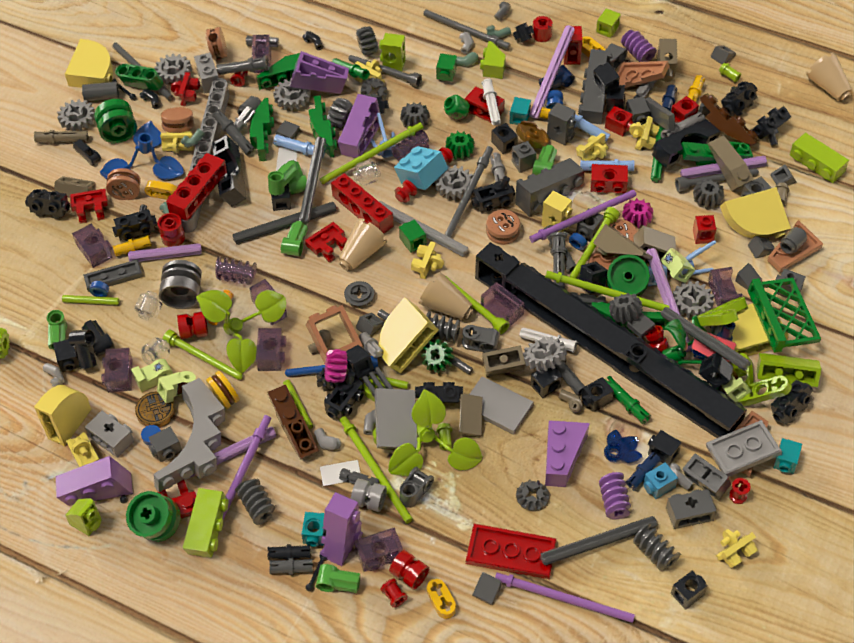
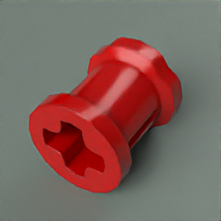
(240, 76)
(743, 491)
(394, 593)

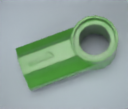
(545, 160)
(279, 179)
(299, 182)
(294, 242)
(57, 330)
(332, 578)

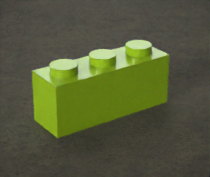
(819, 157)
(792, 368)
(205, 523)

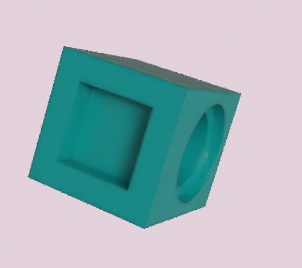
(519, 110)
(789, 458)
(313, 521)

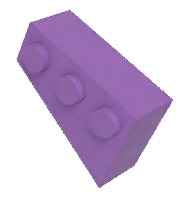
(318, 74)
(360, 126)
(563, 448)
(94, 481)
(341, 527)

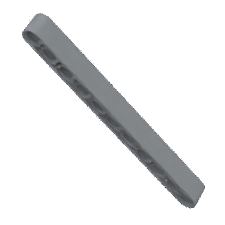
(217, 99)

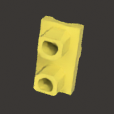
(374, 69)
(642, 132)
(173, 143)
(594, 148)
(429, 260)
(82, 450)
(745, 544)

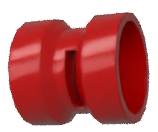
(656, 338)

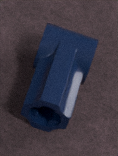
(563, 78)

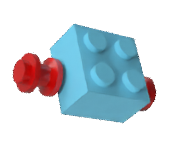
(420, 170)

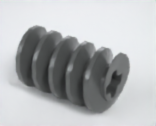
(446, 329)
(255, 501)
(654, 548)

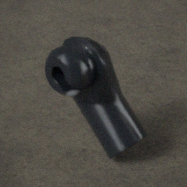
(313, 37)
(153, 97)

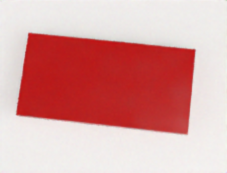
(509, 551)

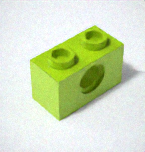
(393, 51)

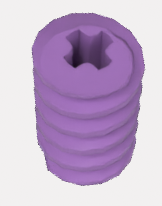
(638, 46)
(614, 495)

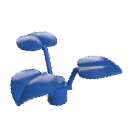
(146, 140)

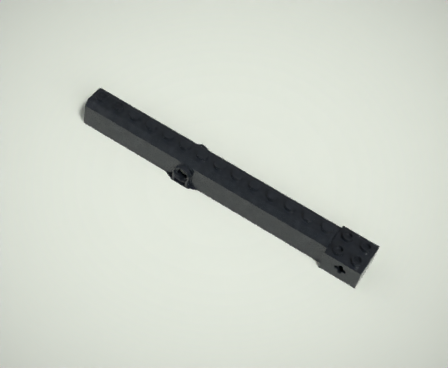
(611, 343)

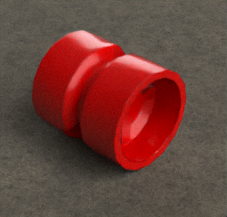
(171, 229)
(185, 326)
(409, 570)

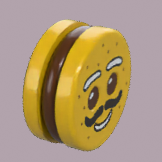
(222, 389)

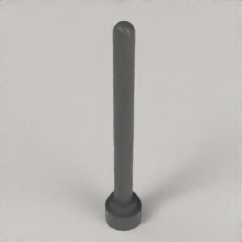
(412, 78)
(683, 183)

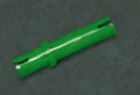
(354, 69)
(632, 405)

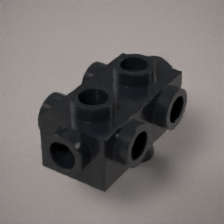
(739, 98)
(768, 125)
(493, 195)
(46, 202)
(135, 224)
(447, 393)
(343, 397)
(788, 406)

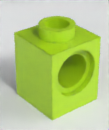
(608, 23)

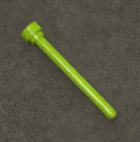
(610, 216)
(498, 323)
(174, 340)

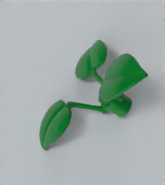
(679, 351)

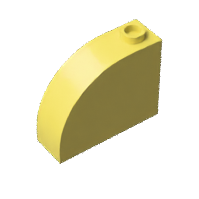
(89, 64)
(757, 214)
(749, 333)
(405, 335)
(62, 412)

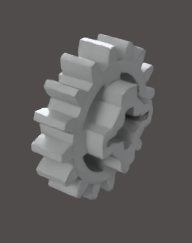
(173, 68)
(289, 96)
(76, 115)
(453, 182)
(693, 298)
(544, 353)

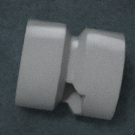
(369, 494)

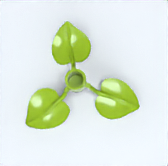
(215, 308)
(425, 412)

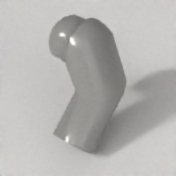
(468, 42)
(58, 378)
(369, 422)
(327, 442)
(682, 479)

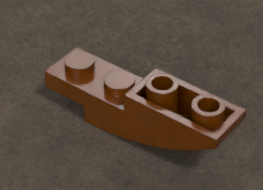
(732, 126)
(292, 422)

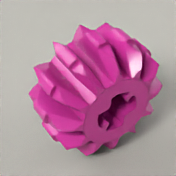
(638, 212)
(335, 366)

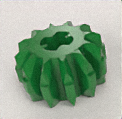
(460, 144)
(432, 362)

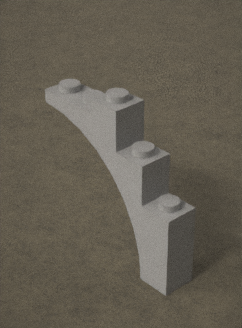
(197, 454)

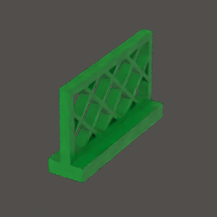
(769, 315)

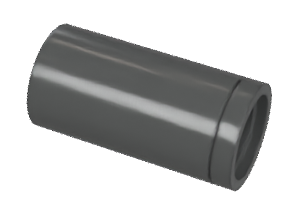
(100, 91)

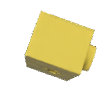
(556, 209)

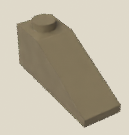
(730, 163)
(615, 243)

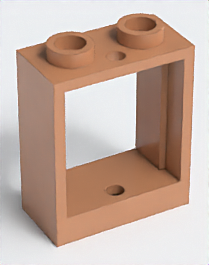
(331, 312)

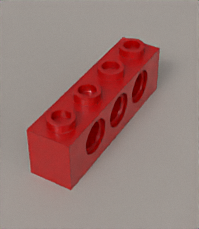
(196, 186)
(361, 203)

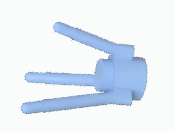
(386, 153)
(696, 253)

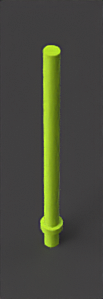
(409, 132)
(558, 277)
(349, 429)

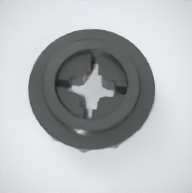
(375, 83)
(352, 290)
(532, 502)

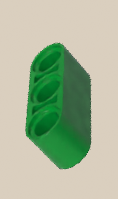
(139, 77)

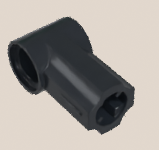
(102, 340)
(83, 342)

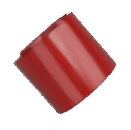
(542, 29)

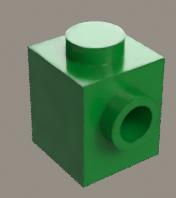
(446, 67)
(412, 235)

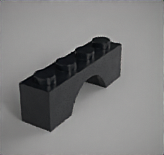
(670, 149)
(232, 186)

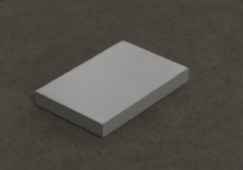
(501, 405)
(394, 418)
(743, 448)

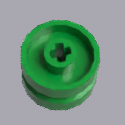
(115, 121)
(631, 266)
(153, 516)

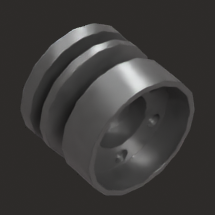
(180, 284)

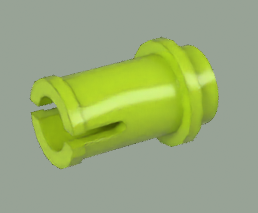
(728, 71)
(444, 431)

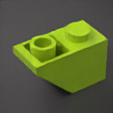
(494, 61)
(84, 516)

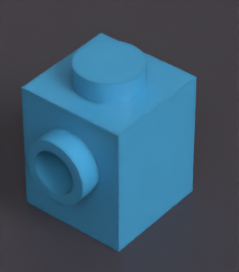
(660, 481)

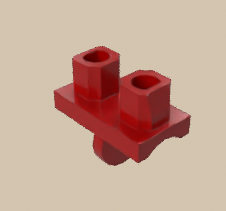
(184, 87)

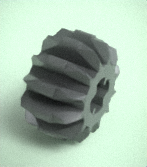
(367, 40)
(339, 112)
(414, 114)
(708, 193)
(625, 308)

